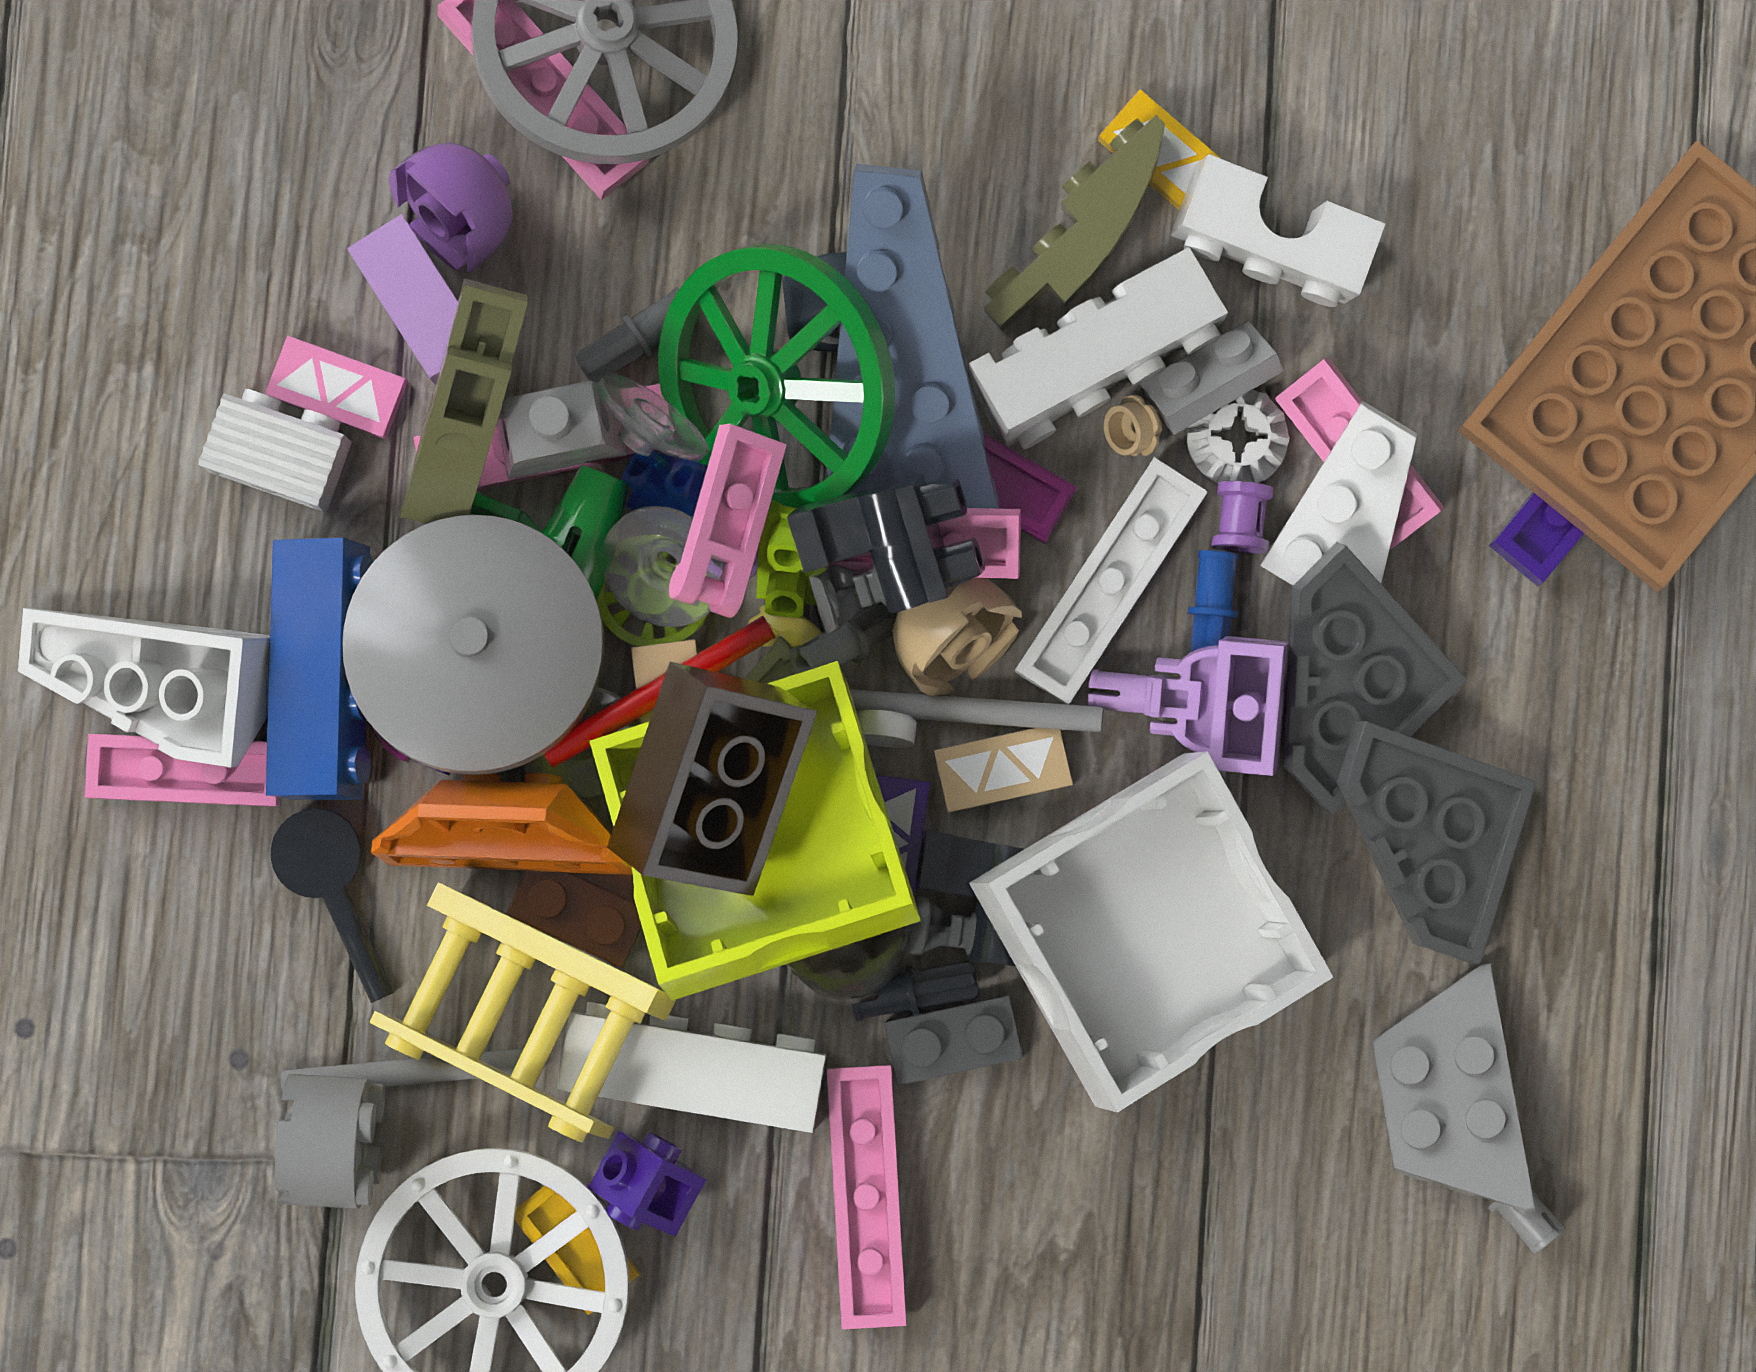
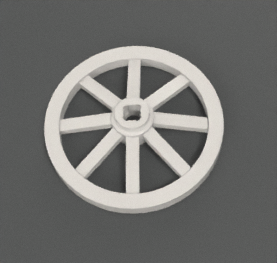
(475, 1295)

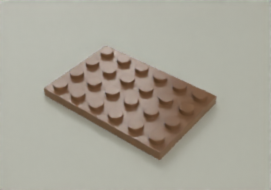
(1644, 378)

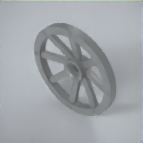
(609, 49)

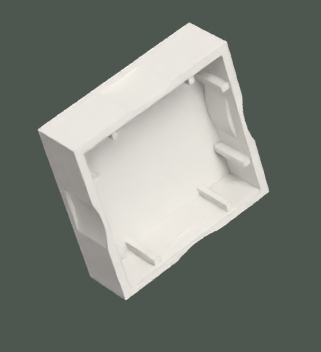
(1150, 930)

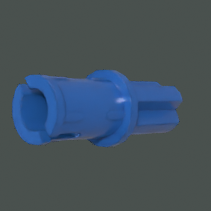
(1213, 598)

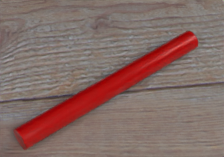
(644, 698)

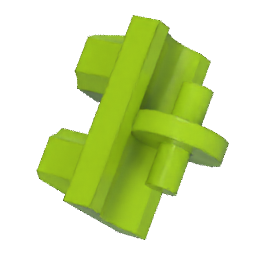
(779, 567)

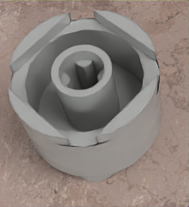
(327, 1141)

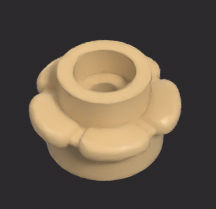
(1133, 427)

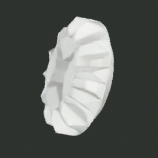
(1259, 458)

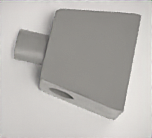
(557, 429)

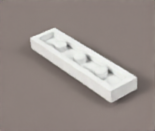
(1110, 581)

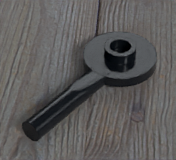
(317, 857)

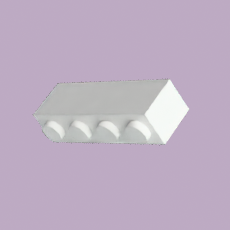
(701, 1071)

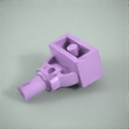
(1222, 702)

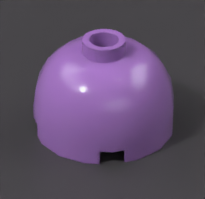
(457, 202)

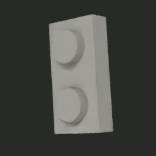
(1211, 377)

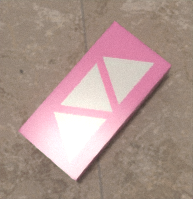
(336, 387)

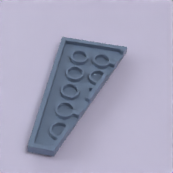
(901, 277)

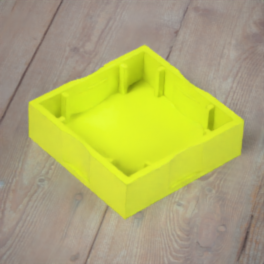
(826, 876)

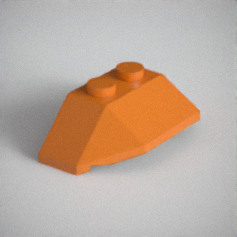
(500, 828)

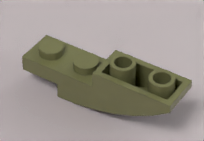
(1103, 209)
(465, 403)

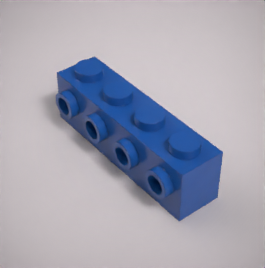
(312, 716)

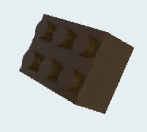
(711, 779)

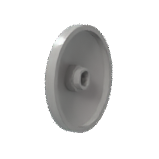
(473, 644)

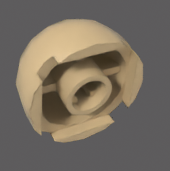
(955, 635)

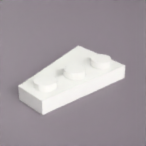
(1350, 498)

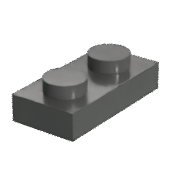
(953, 1040)

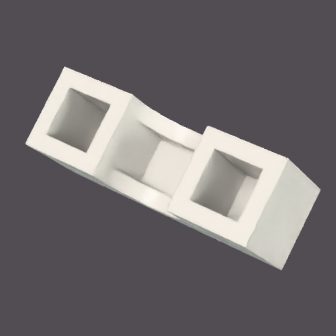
(1225, 220)

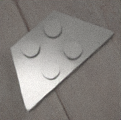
(1454, 1095)

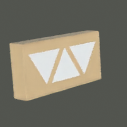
(1002, 768)

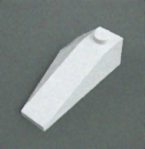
(174, 684)

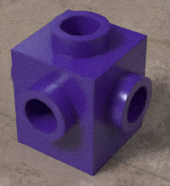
(646, 1183)

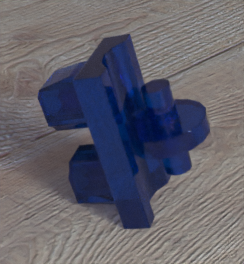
(664, 482)

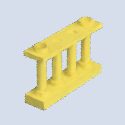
(573, 976)

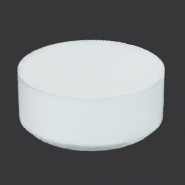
(887, 728)

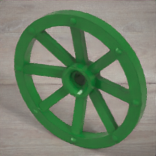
(778, 369)

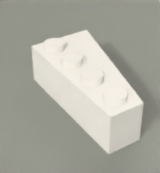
(1097, 349)

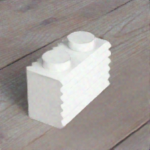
(276, 451)

